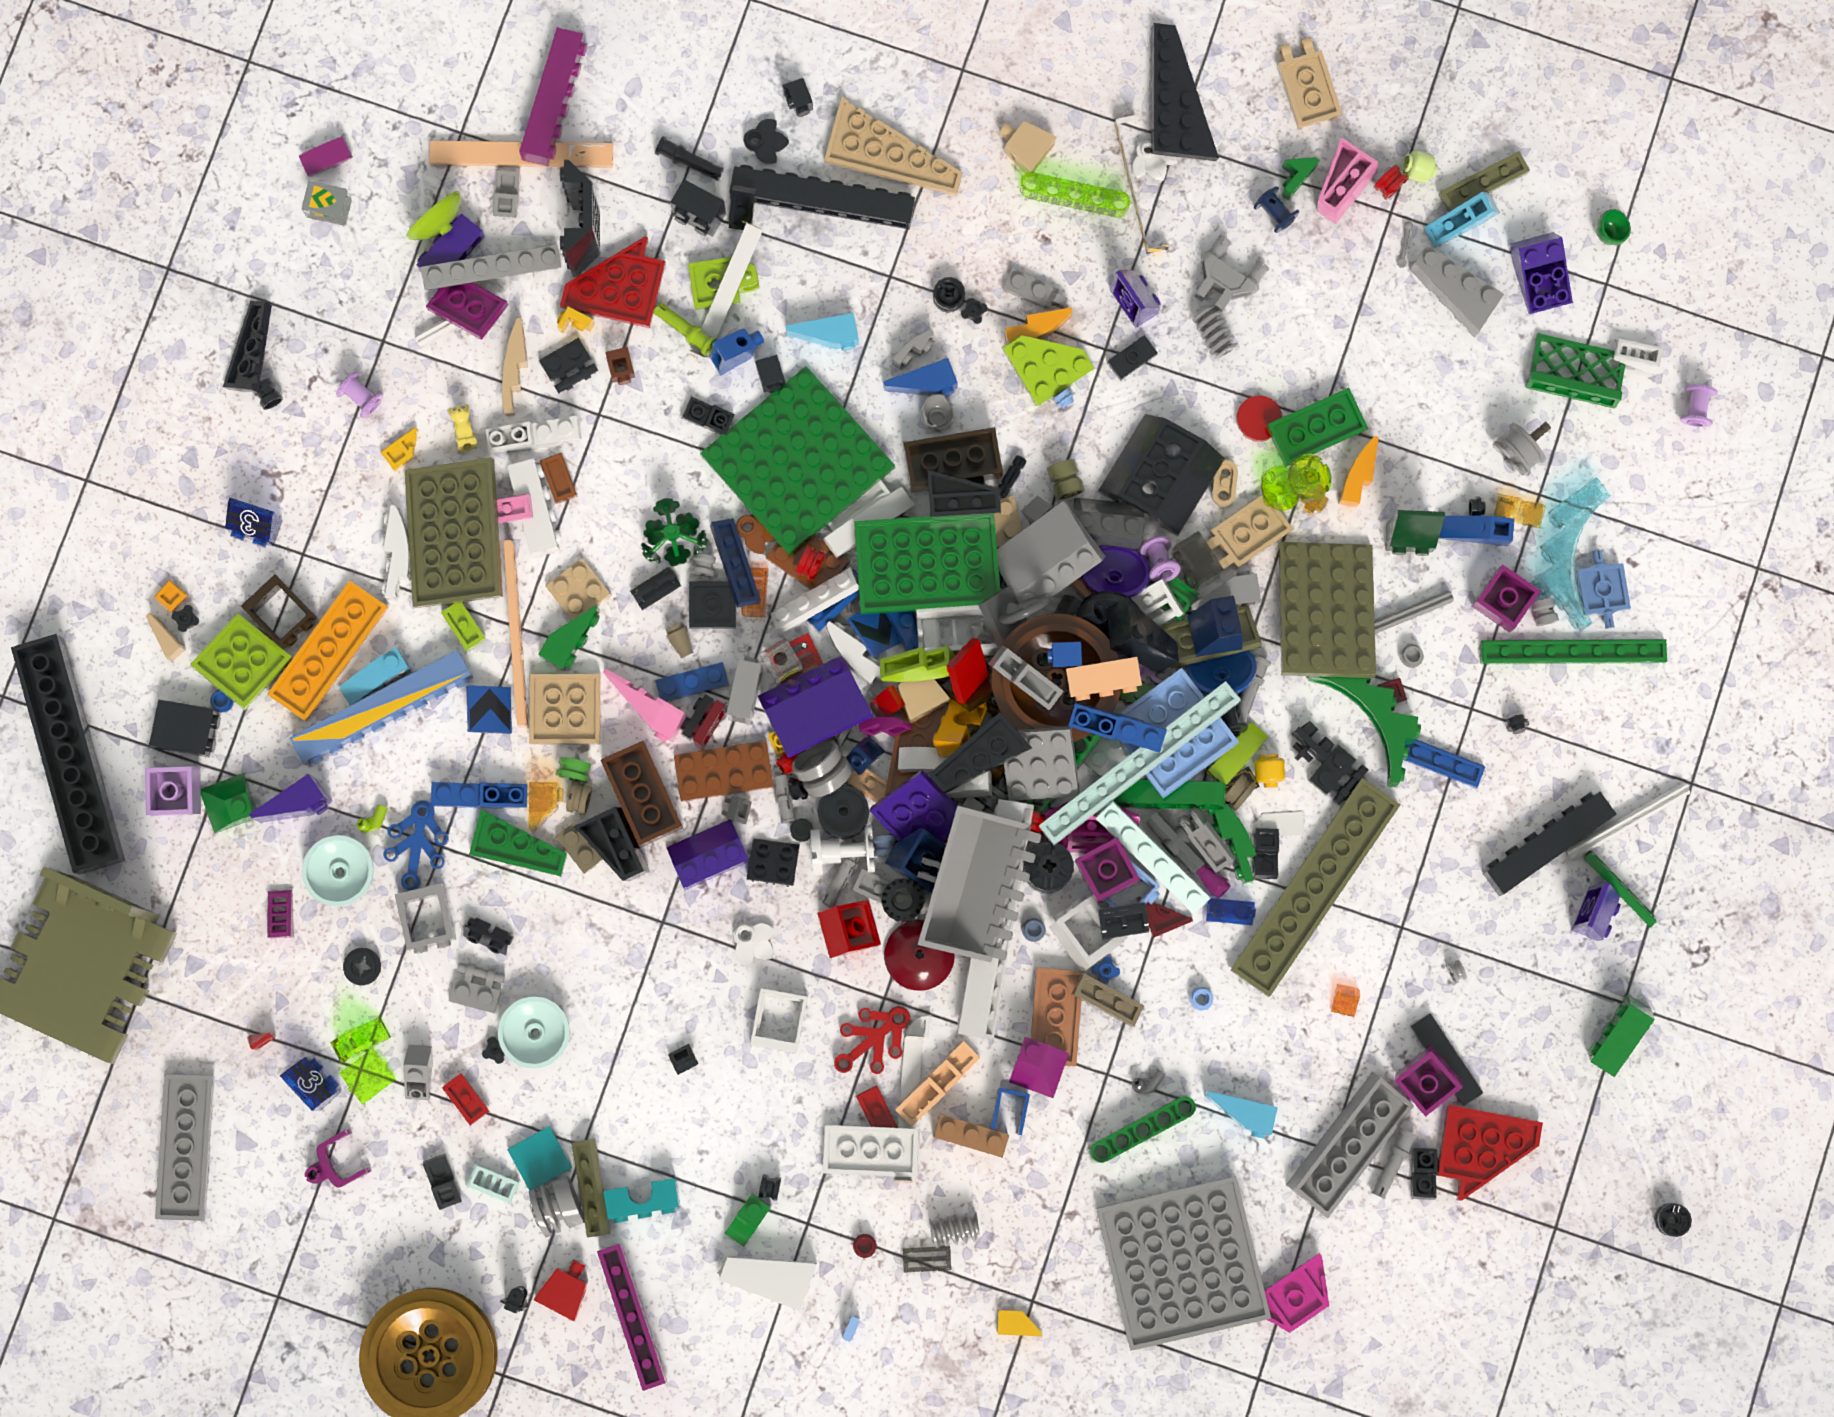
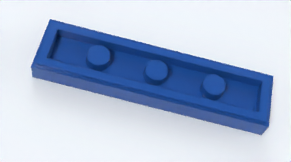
(1445, 763)

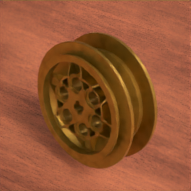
(385, 1351)

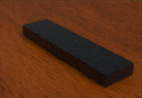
(1429, 1034)

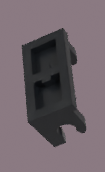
(1123, 921)

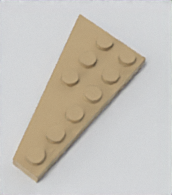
(881, 151)

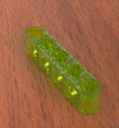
(1066, 186)

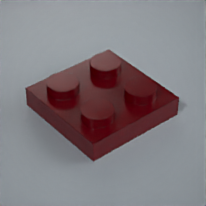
(704, 731)

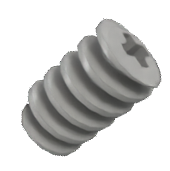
(1214, 332)
(954, 1230)

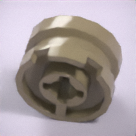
(1239, 792)
(579, 797)

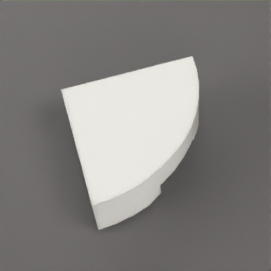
(919, 1027)

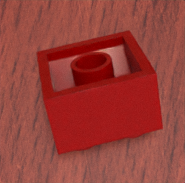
(849, 928)

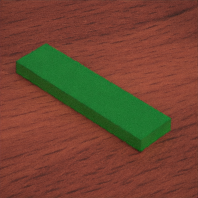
(1623, 891)

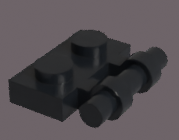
(565, 360)
(1331, 772)

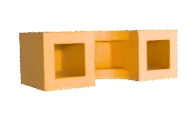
(953, 727)

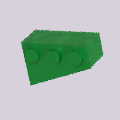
(1621, 1035)

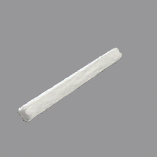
(1628, 821)

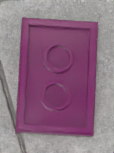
(468, 307)

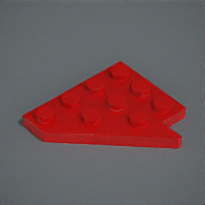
(619, 287)
(1482, 1146)

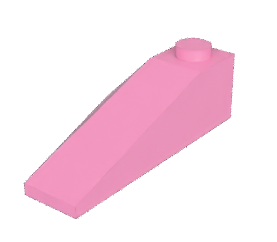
(657, 714)

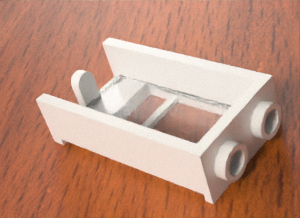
(954, 628)

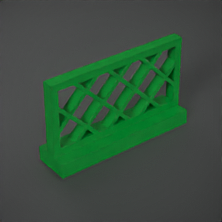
(1577, 388)

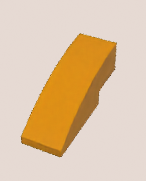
(1039, 324)
(1359, 475)

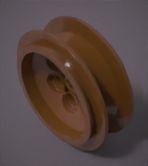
(1033, 639)

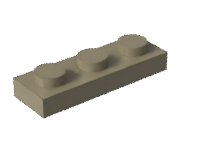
(1107, 1000)

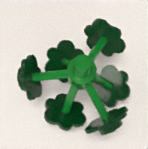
(658, 534)

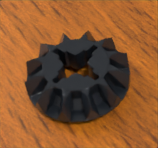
(353, 973)

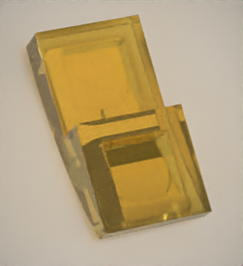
(1523, 512)

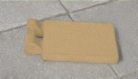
(1308, 85)
(1248, 533)

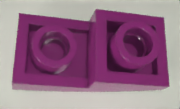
(325, 156)

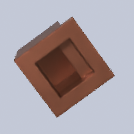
(619, 358)

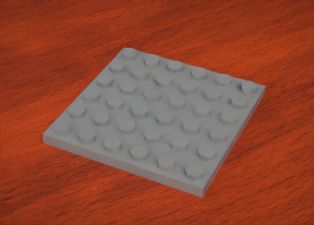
(1183, 1263)

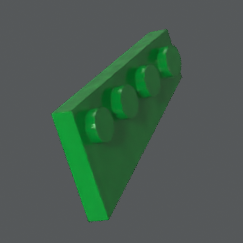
(507, 844)

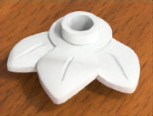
(1150, 163)
(756, 945)

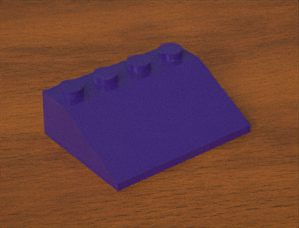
(815, 706)

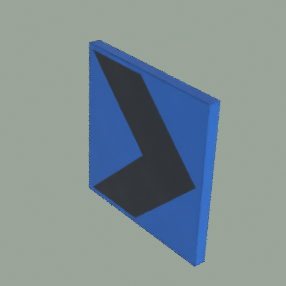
(874, 632)
(489, 709)

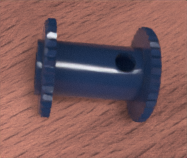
(1276, 210)

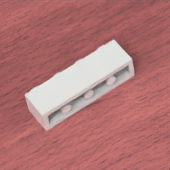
(538, 530)

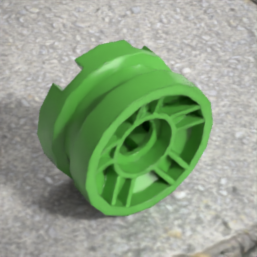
(573, 769)

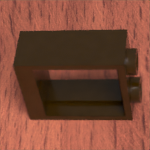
(262, 596)

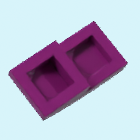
(888, 725)

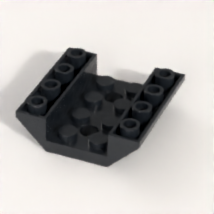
(581, 244)
(1177, 478)

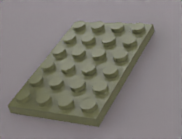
(453, 533)
(1327, 610)

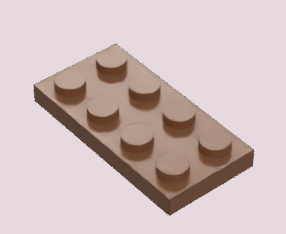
(1057, 1011)

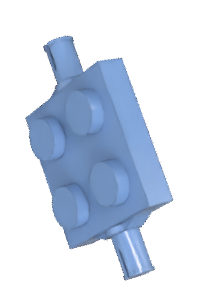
(1603, 589)

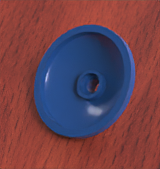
(1235, 669)

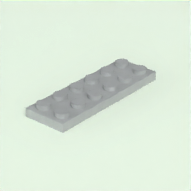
(184, 1147)

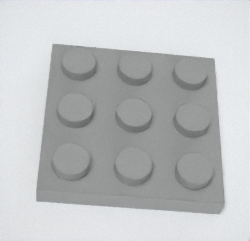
(1045, 769)

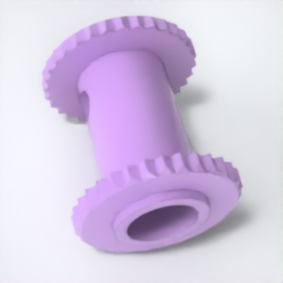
(359, 394)
(1698, 405)
(1156, 551)

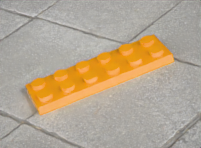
(327, 651)

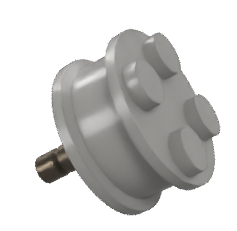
(1521, 448)

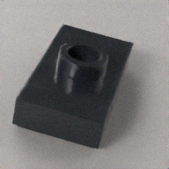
(1132, 358)

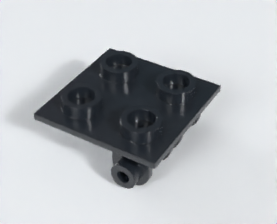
(773, 862)

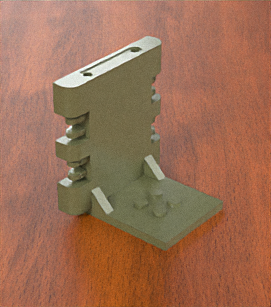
(82, 964)

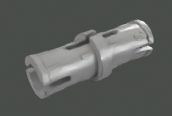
(784, 799)

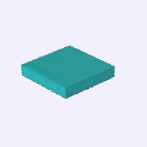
(539, 1158)

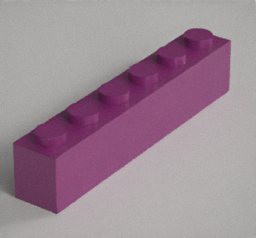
(552, 97)
(632, 1316)

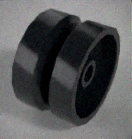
(843, 826)

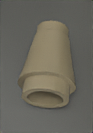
(679, 639)

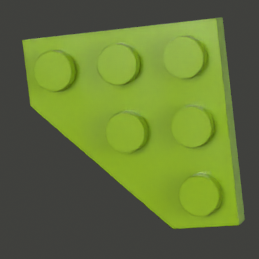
(1046, 365)

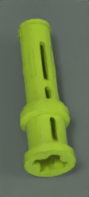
(692, 333)

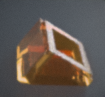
(1345, 1000)

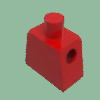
(564, 1291)

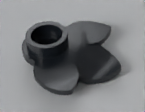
(769, 141)

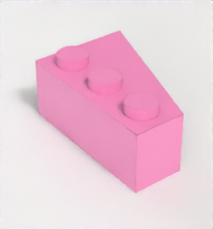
(1346, 180)

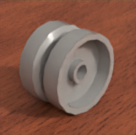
(822, 768)

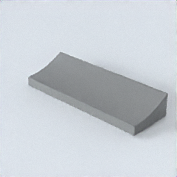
(1350, 1145)

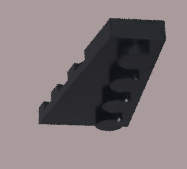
(249, 352)

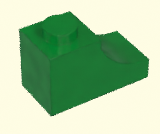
(747, 1220)

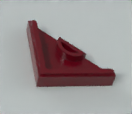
(1163, 919)

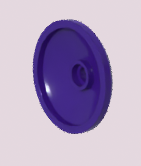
(1120, 571)

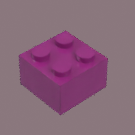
(1506, 598)
(1107, 870)
(1428, 1080)

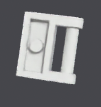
(1155, 597)

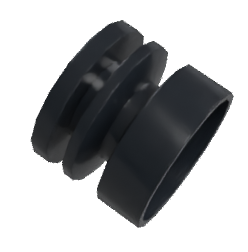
(1040, 878)

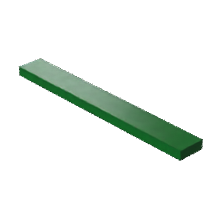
(1573, 651)

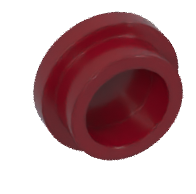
(864, 1245)

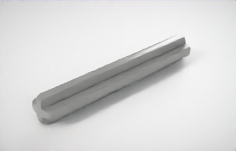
(1413, 611)

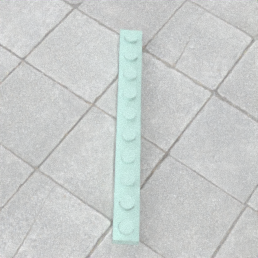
(1138, 764)

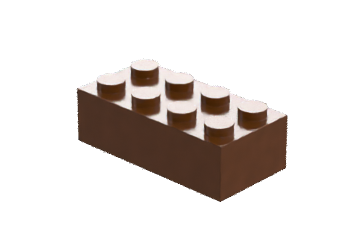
(641, 794)

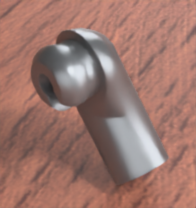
(1148, 1085)

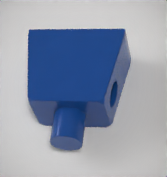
(734, 349)

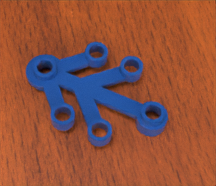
(417, 842)

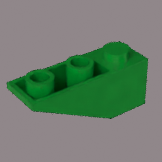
(564, 642)

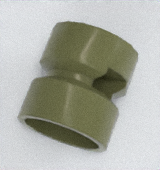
(1065, 477)

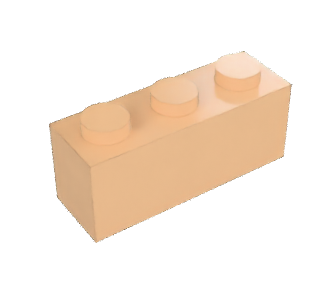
(1103, 678)

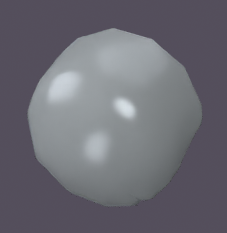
(937, 413)

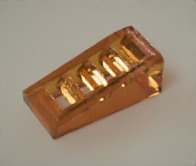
(758, 610)

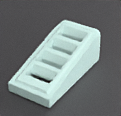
(473, 1174)

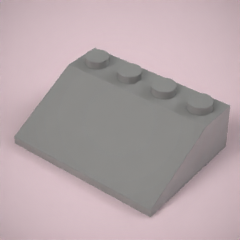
(1048, 554)

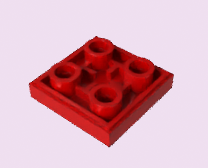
(967, 670)

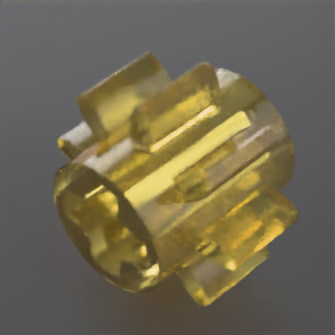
(1318, 505)

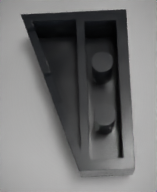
(1138, 636)
(615, 842)

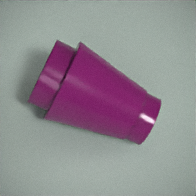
(1214, 882)

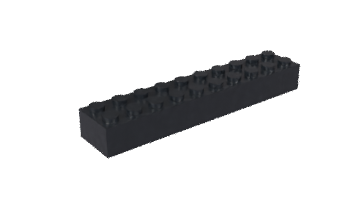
(67, 754)

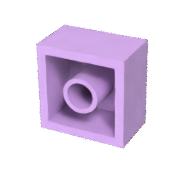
(172, 791)

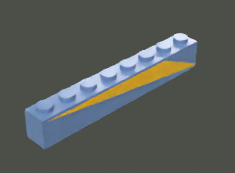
(381, 707)

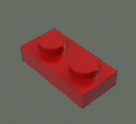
(465, 1099)

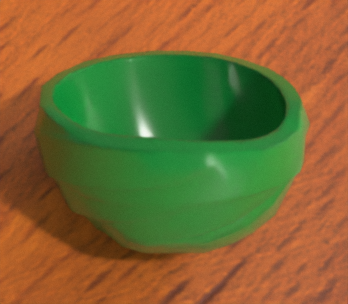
(1613, 227)

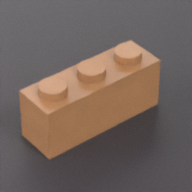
(971, 1136)

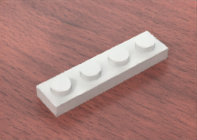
(815, 601)

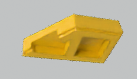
(401, 450)
(1016, 1323)

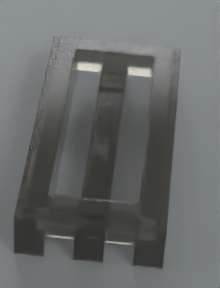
(906, 1259)

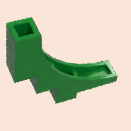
(1392, 727)

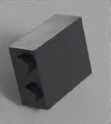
(184, 728)

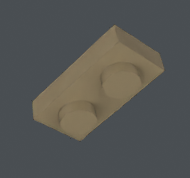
(579, 849)

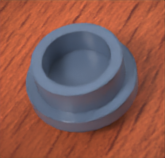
(1033, 930)

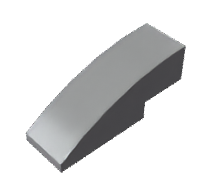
(1025, 677)

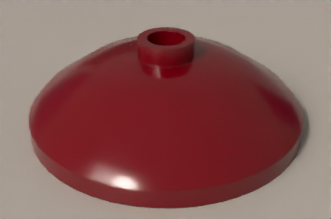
(906, 968)

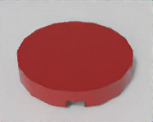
(1255, 415)

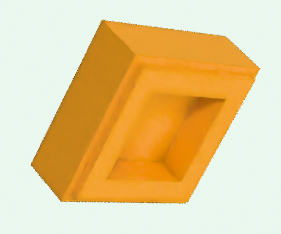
(170, 596)

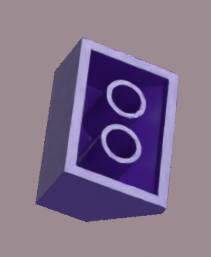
(707, 854)

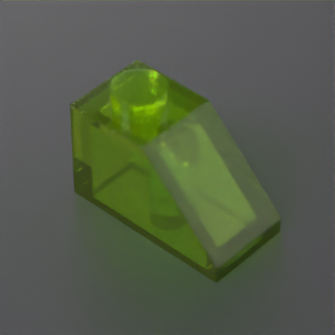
(360, 1039)

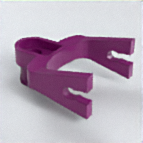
(325, 1168)

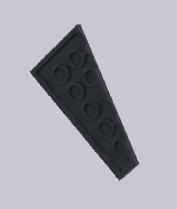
(1176, 109)

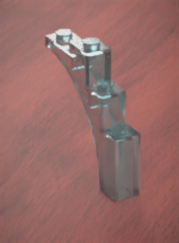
(1560, 550)

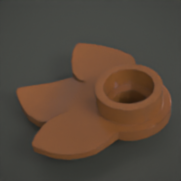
(756, 537)

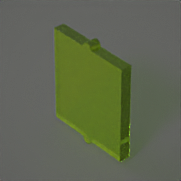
(367, 1076)

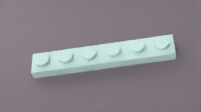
(1152, 857)

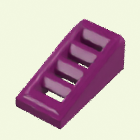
(271, 923)

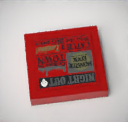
(806, 653)

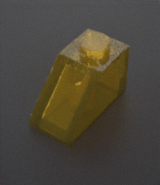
(543, 802)

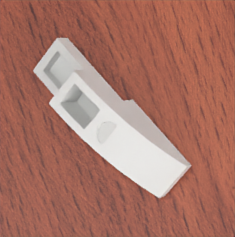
(533, 435)
(396, 544)
(853, 653)

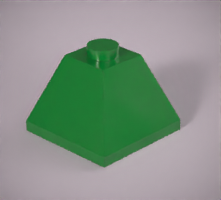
(228, 803)

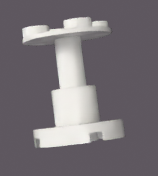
(832, 851)

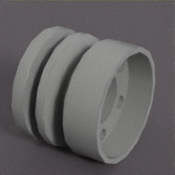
(556, 1206)

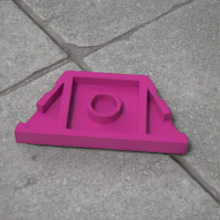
(1298, 1295)

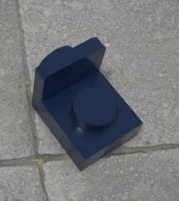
(864, 754)

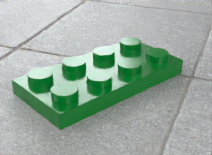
(1317, 426)

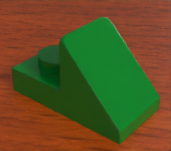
(1300, 171)

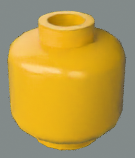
(1270, 770)

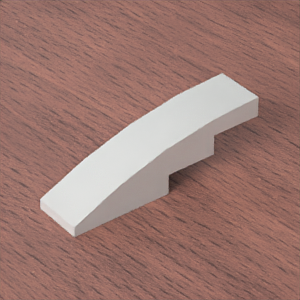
(889, 507)

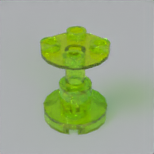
(1304, 479)

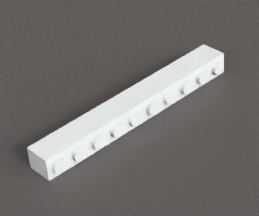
(986, 978)

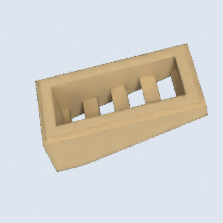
(168, 642)

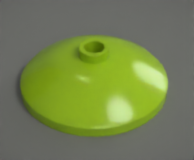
(436, 219)

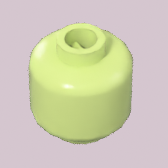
(1419, 166)

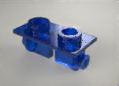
(1230, 911)

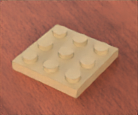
(565, 709)

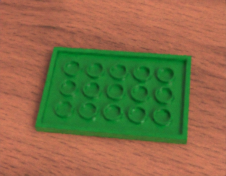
(926, 562)

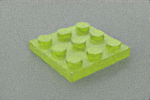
(241, 661)

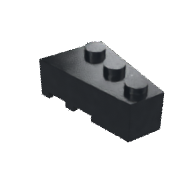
(960, 496)

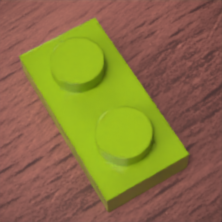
(463, 626)

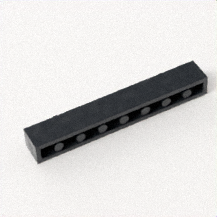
(826, 198)

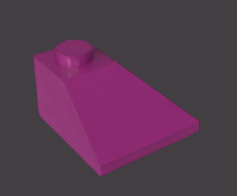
(1038, 1067)

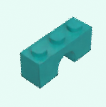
(621, 1205)

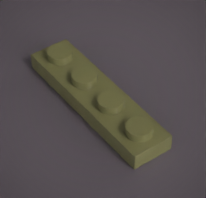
(1485, 181)
(591, 1188)

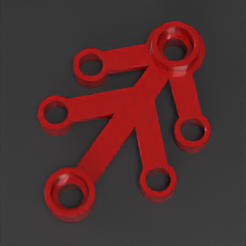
(875, 1036)

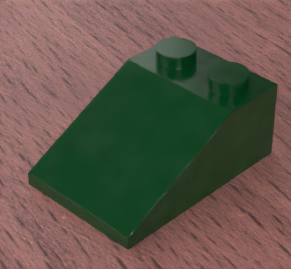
(1414, 532)

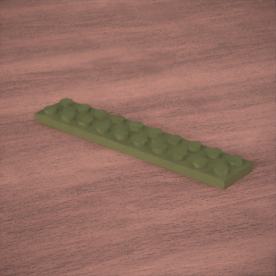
(1315, 887)

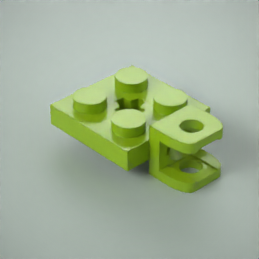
(702, 274)

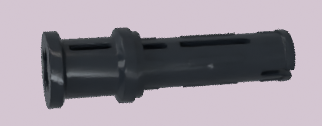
(679, 154)

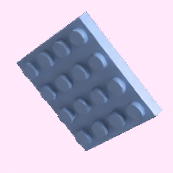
(1161, 708)

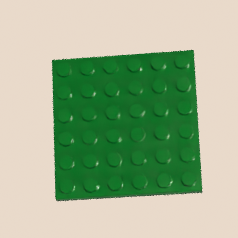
(797, 460)

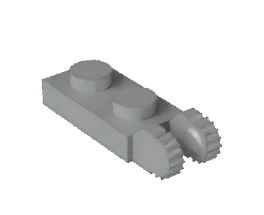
(1207, 840)

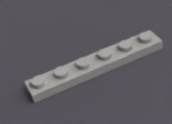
(490, 267)

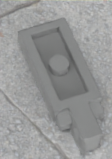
(1033, 290)

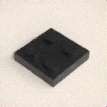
(711, 605)

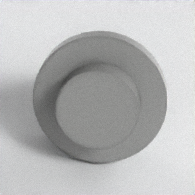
(1411, 656)

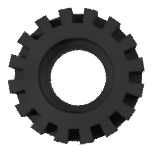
(902, 914)

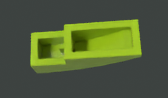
(916, 665)
(1232, 761)

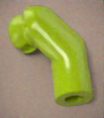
(374, 822)

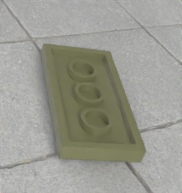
(1181, 634)

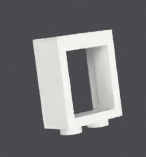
(1071, 944)
(793, 995)

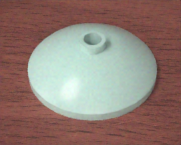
(321, 868)
(516, 1030)

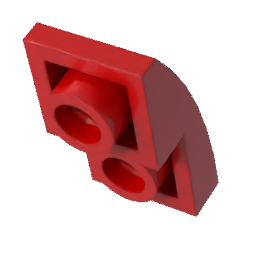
(887, 703)

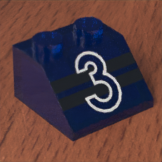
(252, 522)
(311, 1083)

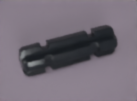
(1011, 475)

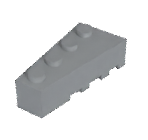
(1457, 289)

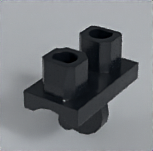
(1303, 736)

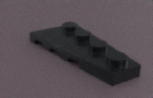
(984, 751)

